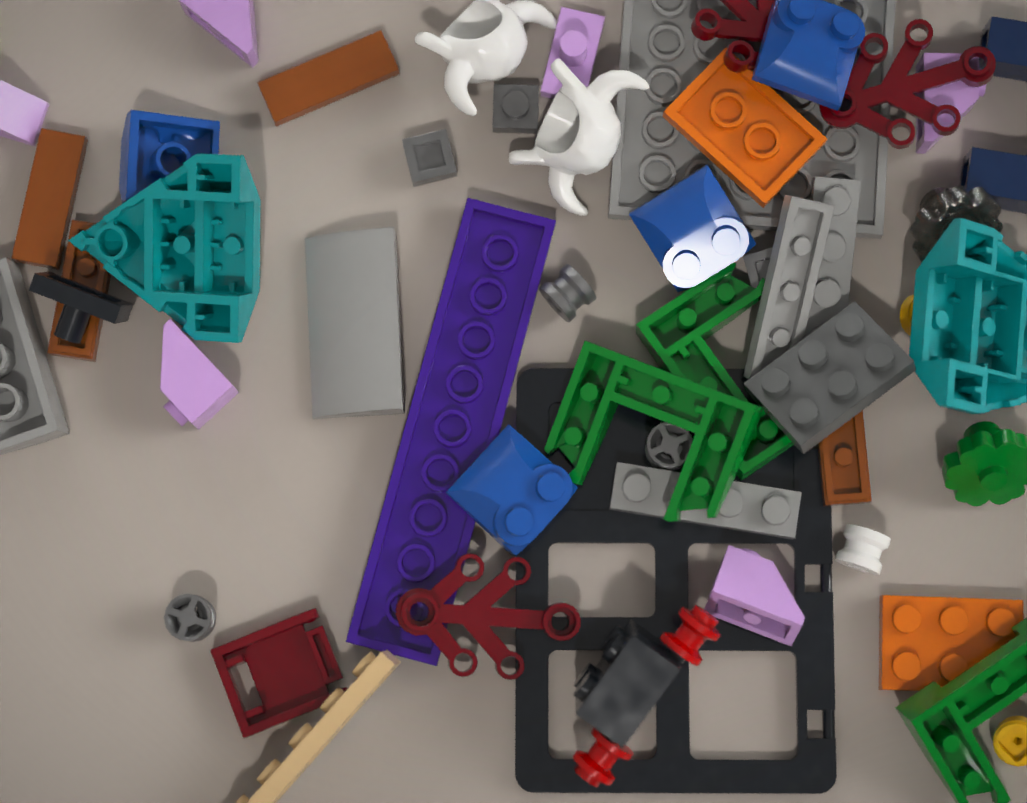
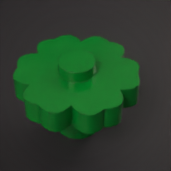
(987, 465)

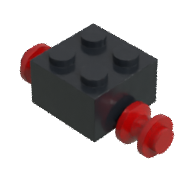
(629, 683)

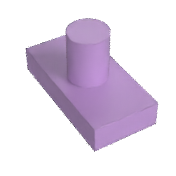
(576, 45)

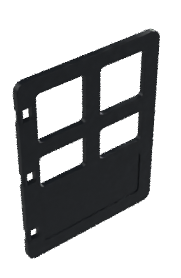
(589, 521)

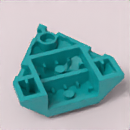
(189, 245)

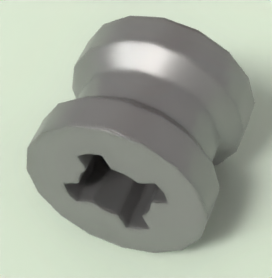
(567, 293)
(674, 442)
(181, 615)

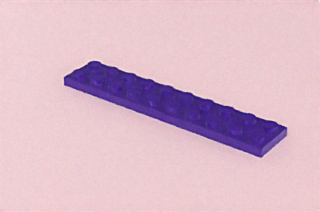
(451, 418)

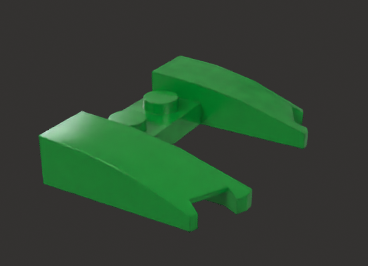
(677, 343)
(720, 423)
(946, 715)

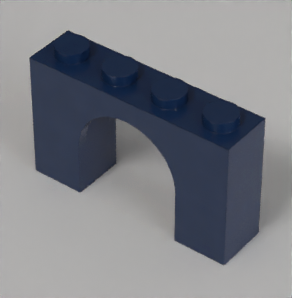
(1001, 172)

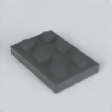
(829, 377)

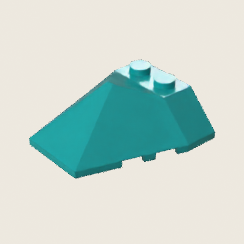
(971, 320)

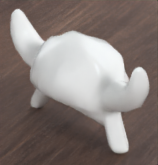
(484, 45)
(578, 131)

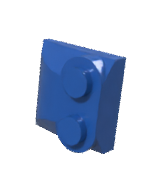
(809, 50)
(158, 145)
(693, 229)
(512, 490)

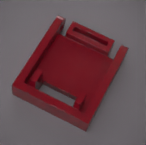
(287, 668)

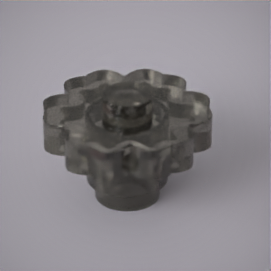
(944, 205)

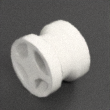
(862, 549)

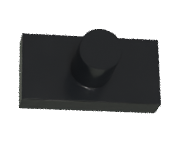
(79, 304)

